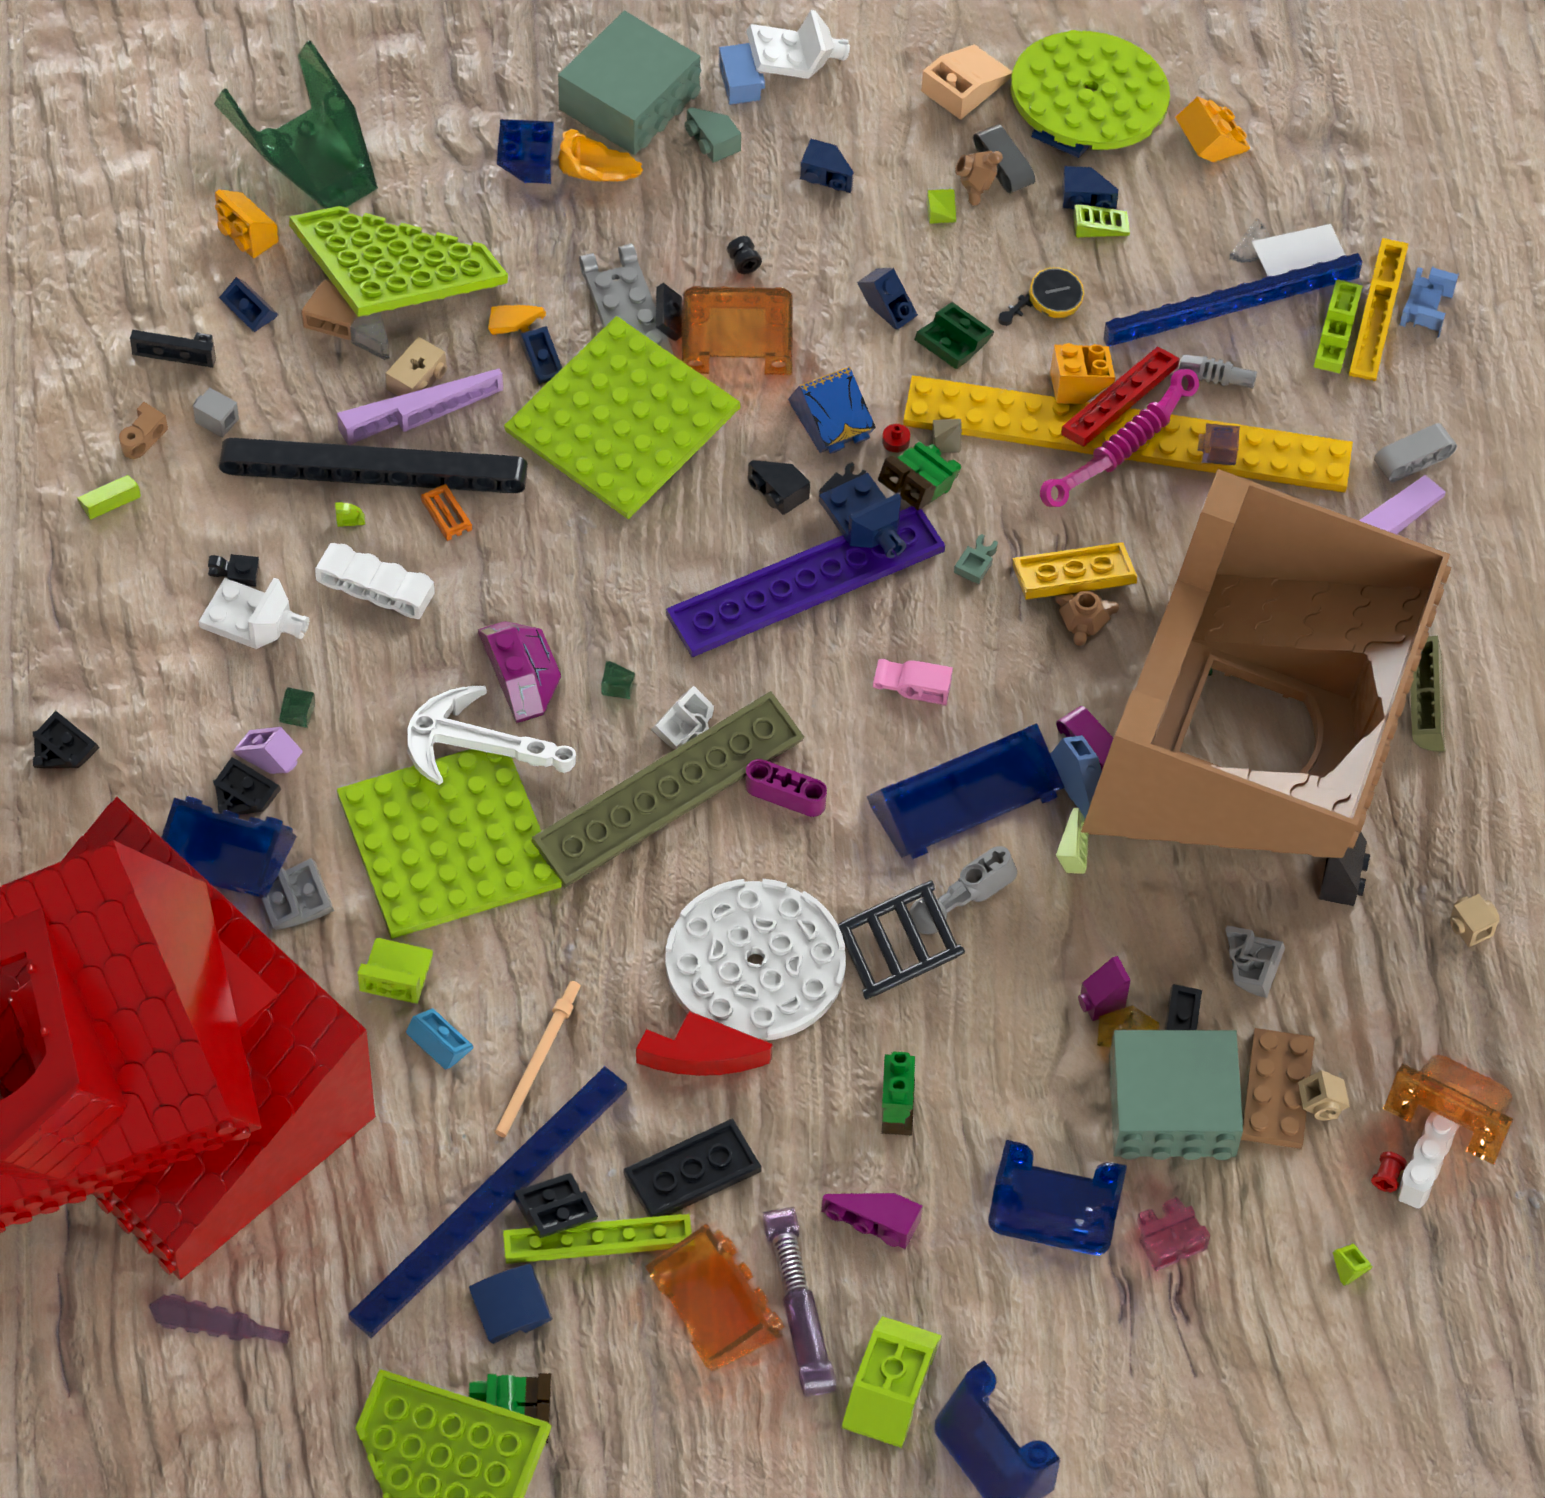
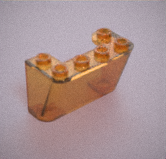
(738, 325)
(715, 1297)

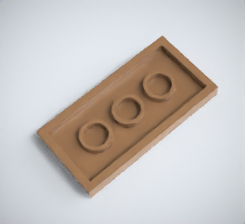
(1273, 1095)

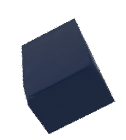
(541, 354)

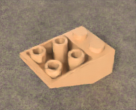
(963, 79)

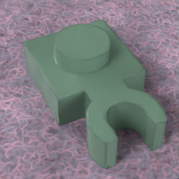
(976, 562)

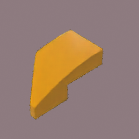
(513, 317)

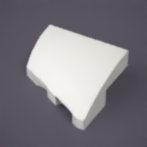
(685, 719)

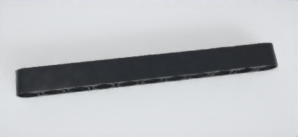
(373, 465)

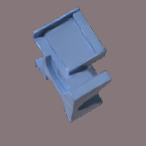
(1425, 298)

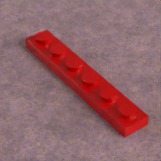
(1120, 396)

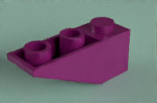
(880, 1214)

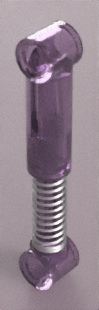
(814, 1368)

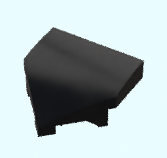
(61, 744)
(243, 789)

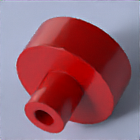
(896, 438)

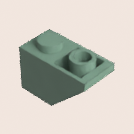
(714, 133)

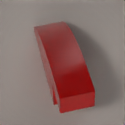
(703, 1049)

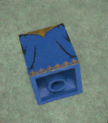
(833, 411)

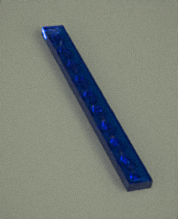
(1231, 299)

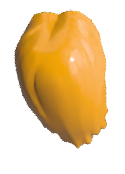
(593, 161)

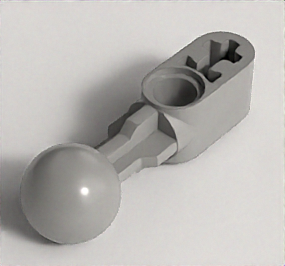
(976, 883)

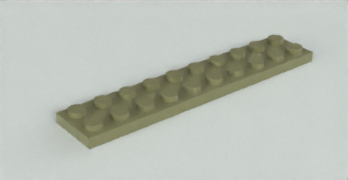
(666, 789)

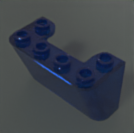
(228, 849)

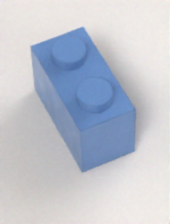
(740, 74)

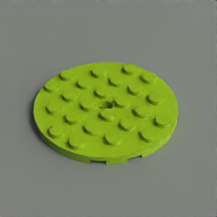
(1127, 82)

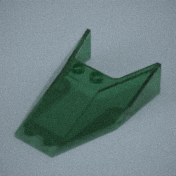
(320, 148)

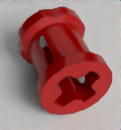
(1389, 1171)

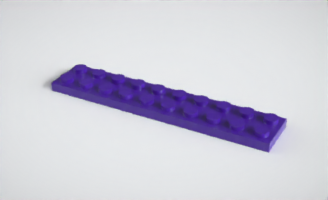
(796, 585)

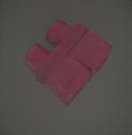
(1172, 1235)

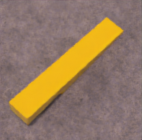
(1378, 309)

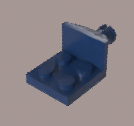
(865, 514)

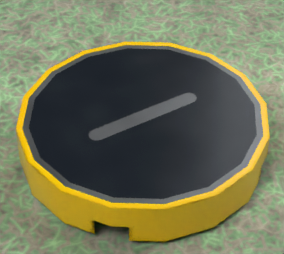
(1056, 292)

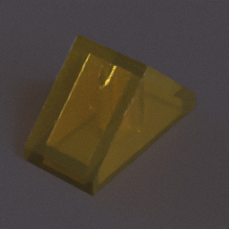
(1123, 1019)

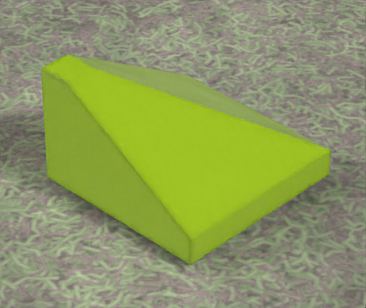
(1350, 1263)

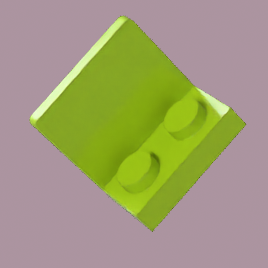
(395, 970)

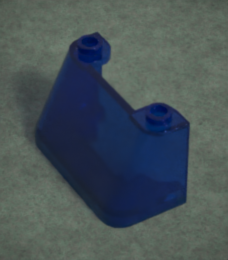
(1053, 1204)
(985, 1446)

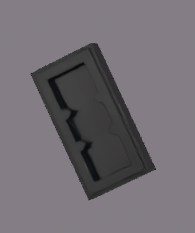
(668, 312)

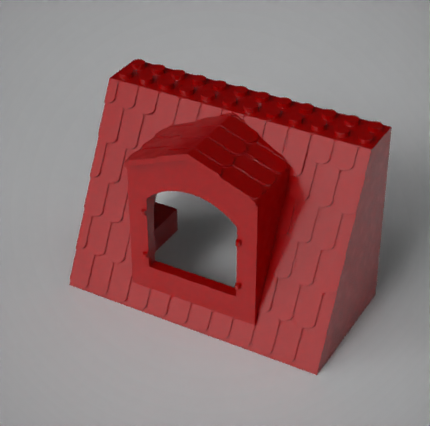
(132, 1028)
(302, 1061)

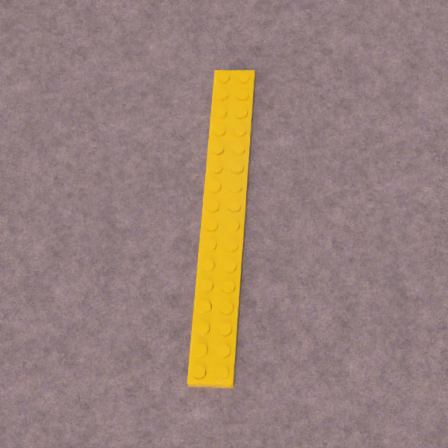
(1039, 421)

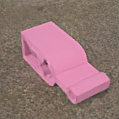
(915, 680)

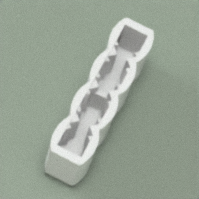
(374, 580)
(1426, 1160)

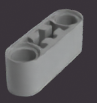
(1415, 452)

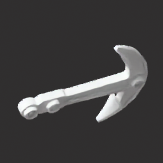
(431, 726)

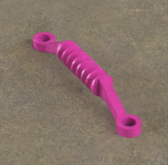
(1125, 441)

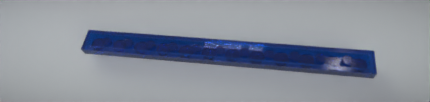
(487, 1202)

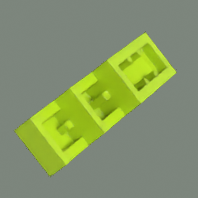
(1338, 326)

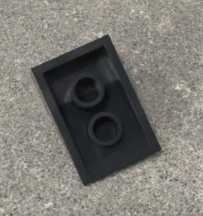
(1342, 875)

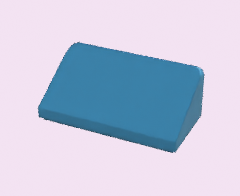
(438, 1038)

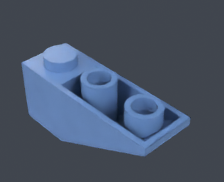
(1078, 770)

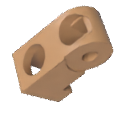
(143, 432)

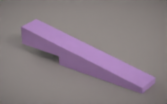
(417, 407)
(1405, 506)

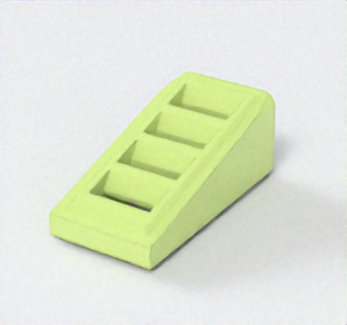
(1074, 845)

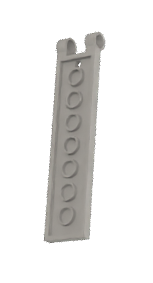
(623, 298)

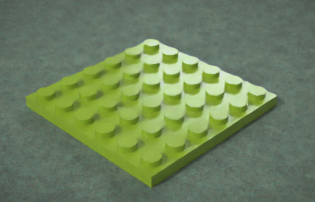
(622, 417)
(446, 845)

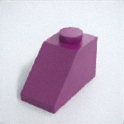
(1105, 989)

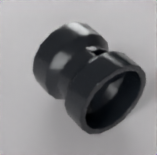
(742, 251)

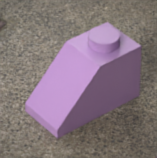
(269, 750)

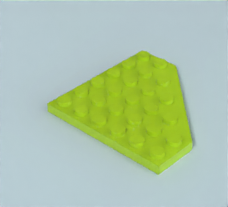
(392, 265)
(446, 1443)

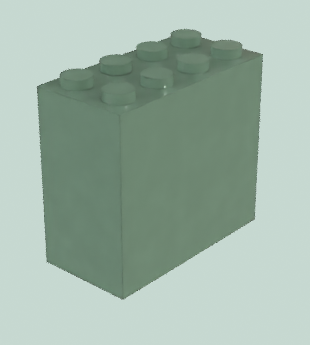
(629, 82)
(1175, 1094)

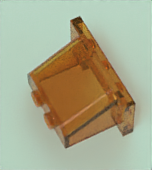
(1458, 1096)

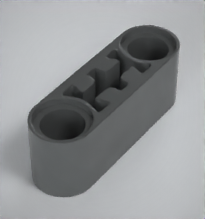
(1013, 170)

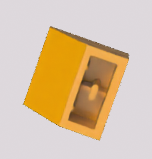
(1212, 130)
(245, 223)
(1080, 372)

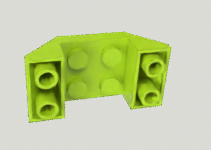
(890, 1381)

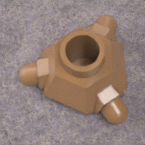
(978, 173)
(1085, 613)

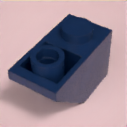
(826, 166)
(1087, 187)
(887, 296)

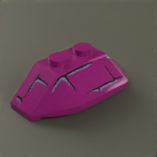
(522, 667)

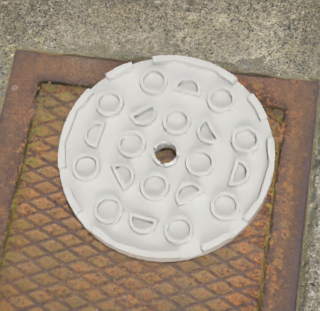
(738, 919)

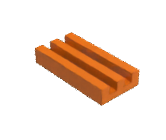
(455, 528)

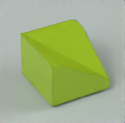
(941, 206)

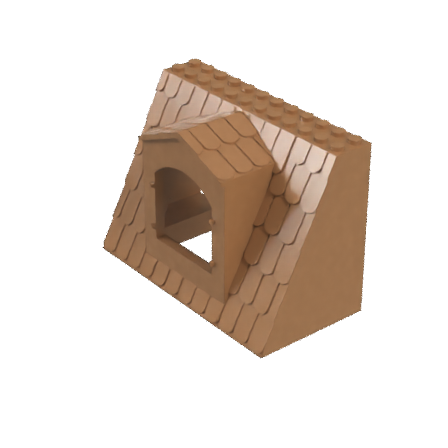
(1299, 609)

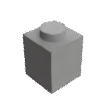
(215, 412)

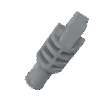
(1218, 371)

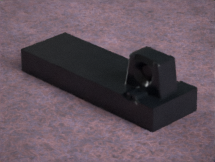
(194, 351)

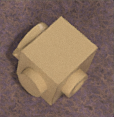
(1474, 919)
(1323, 1095)

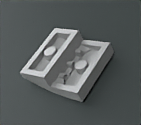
(297, 896)

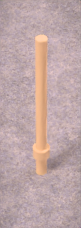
(561, 1010)

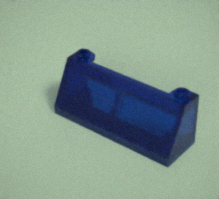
(967, 791)

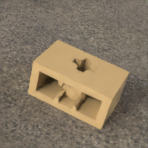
(416, 368)

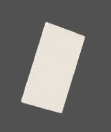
(1298, 249)

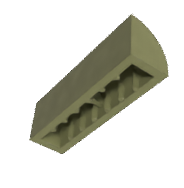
(1427, 699)

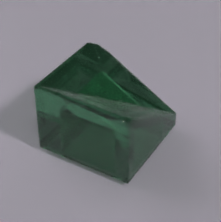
(617, 681)
(297, 707)

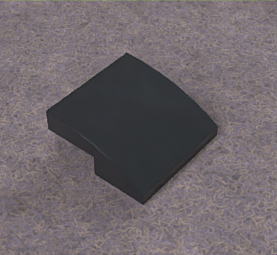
(554, 1205)

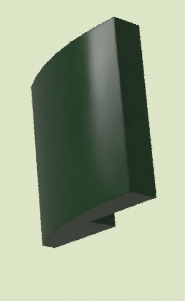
(954, 335)

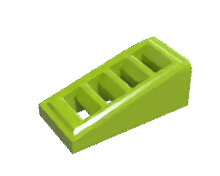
(1085, 224)

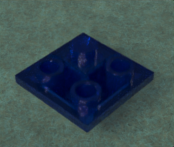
(526, 149)

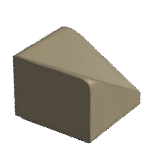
(947, 435)

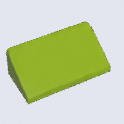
(109, 497)

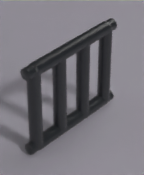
(925, 963)

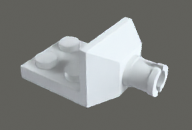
(795, 52)
(252, 615)

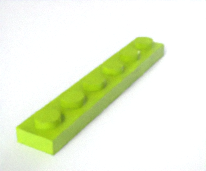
(597, 1239)

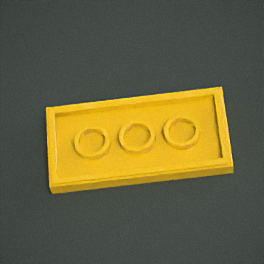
(1074, 570)

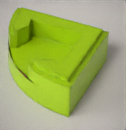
(349, 515)

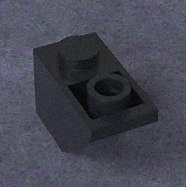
(779, 483)

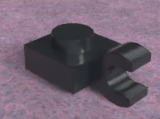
(239, 569)

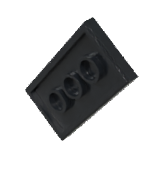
(692, 1170)

